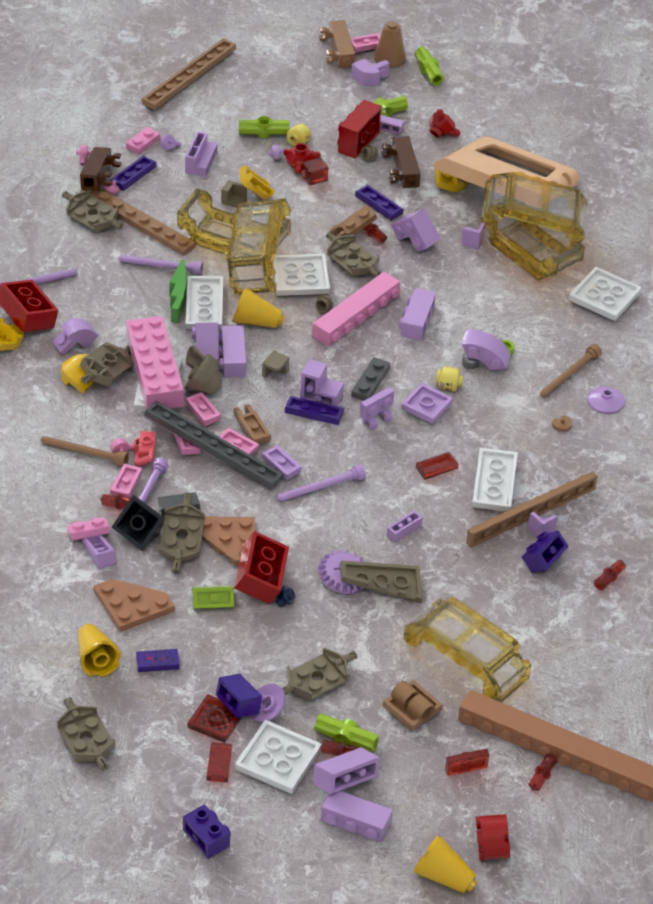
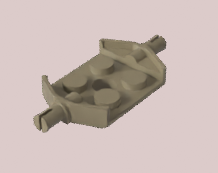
(84, 204)
(345, 251)
(102, 370)
(181, 519)
(329, 666)
(81, 722)

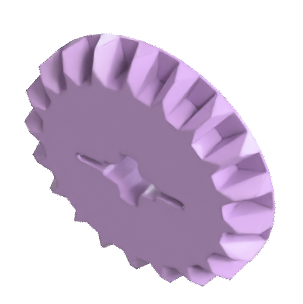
(330, 571)

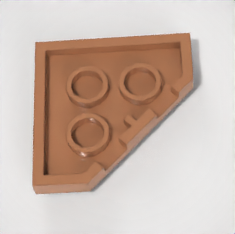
(228, 535)
(132, 604)

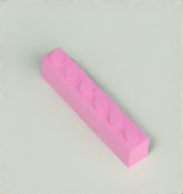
(356, 309)

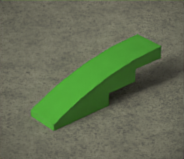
(177, 292)

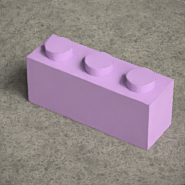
(417, 314)
(232, 351)
(346, 770)
(357, 815)

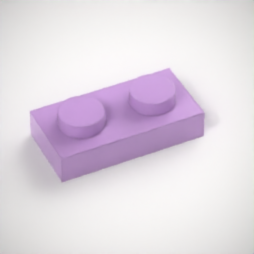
(281, 462)

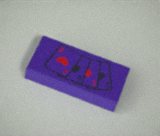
(157, 660)

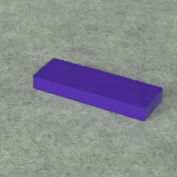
(134, 172)
(379, 202)
(314, 410)

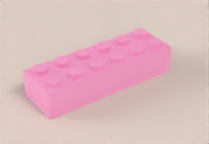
(154, 362)

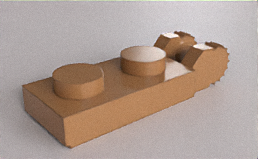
(355, 222)
(252, 424)

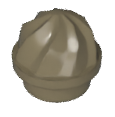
(369, 153)
(324, 304)

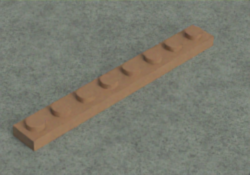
(188, 74)
(146, 223)
(539, 505)

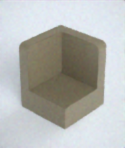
(233, 193)
(276, 362)

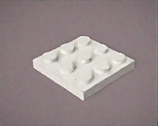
(301, 274)
(605, 293)
(278, 756)

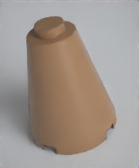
(391, 46)

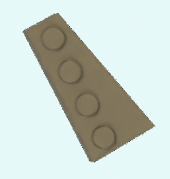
(390, 579)

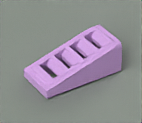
(101, 553)

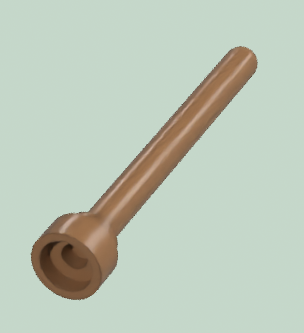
(592, 353)
(119, 457)

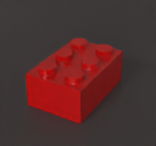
(359, 128)
(27, 305)
(261, 567)

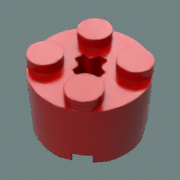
(493, 837)

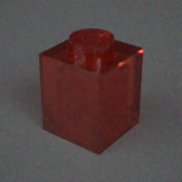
(315, 171)

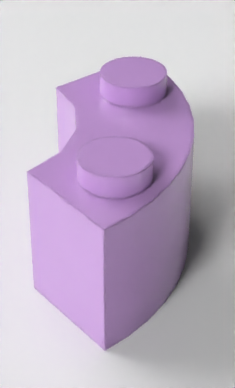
(486, 349)

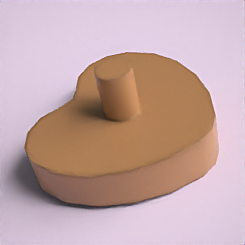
(562, 424)

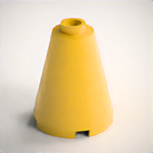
(257, 311)
(97, 651)
(445, 867)

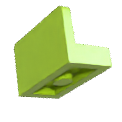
(213, 596)

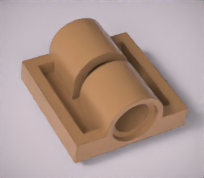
(411, 704)

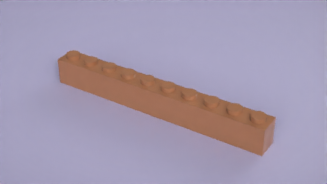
(568, 747)

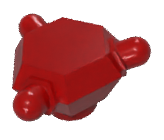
(442, 125)
(298, 155)

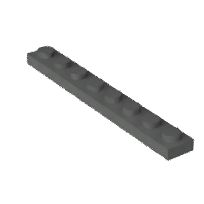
(213, 444)

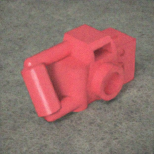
(144, 448)

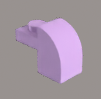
(369, 74)
(75, 331)

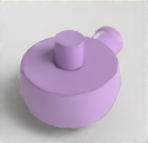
(168, 142)
(275, 152)

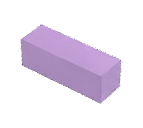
(391, 125)
(404, 526)

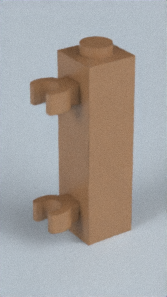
(341, 42)

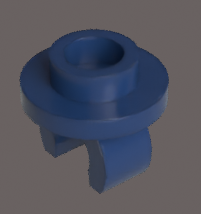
(285, 596)

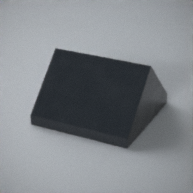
(139, 523)

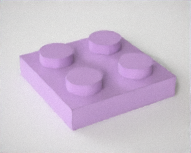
(426, 403)

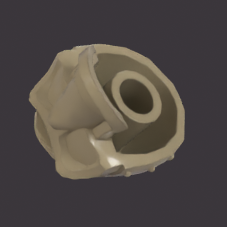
(204, 372)

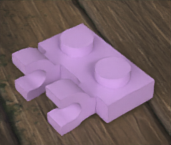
(379, 405)

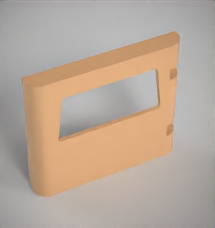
(477, 167)

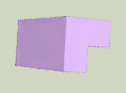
(200, 155)

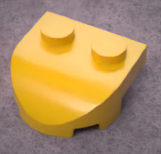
(449, 182)
(255, 183)
(10, 336)
(72, 373)

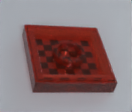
(213, 719)

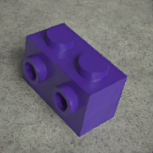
(544, 551)
(206, 831)

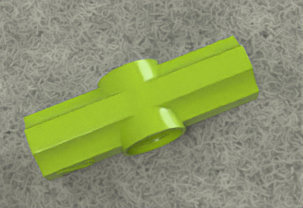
(429, 66)
(392, 105)
(263, 127)
(346, 731)

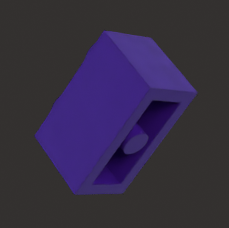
(238, 695)

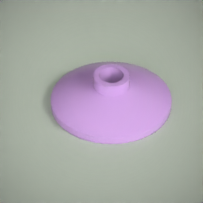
(606, 400)
(272, 702)

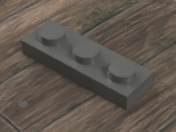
(370, 379)

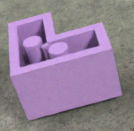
(418, 228)
(206, 338)
(319, 388)

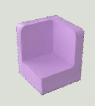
(472, 237)
(541, 524)

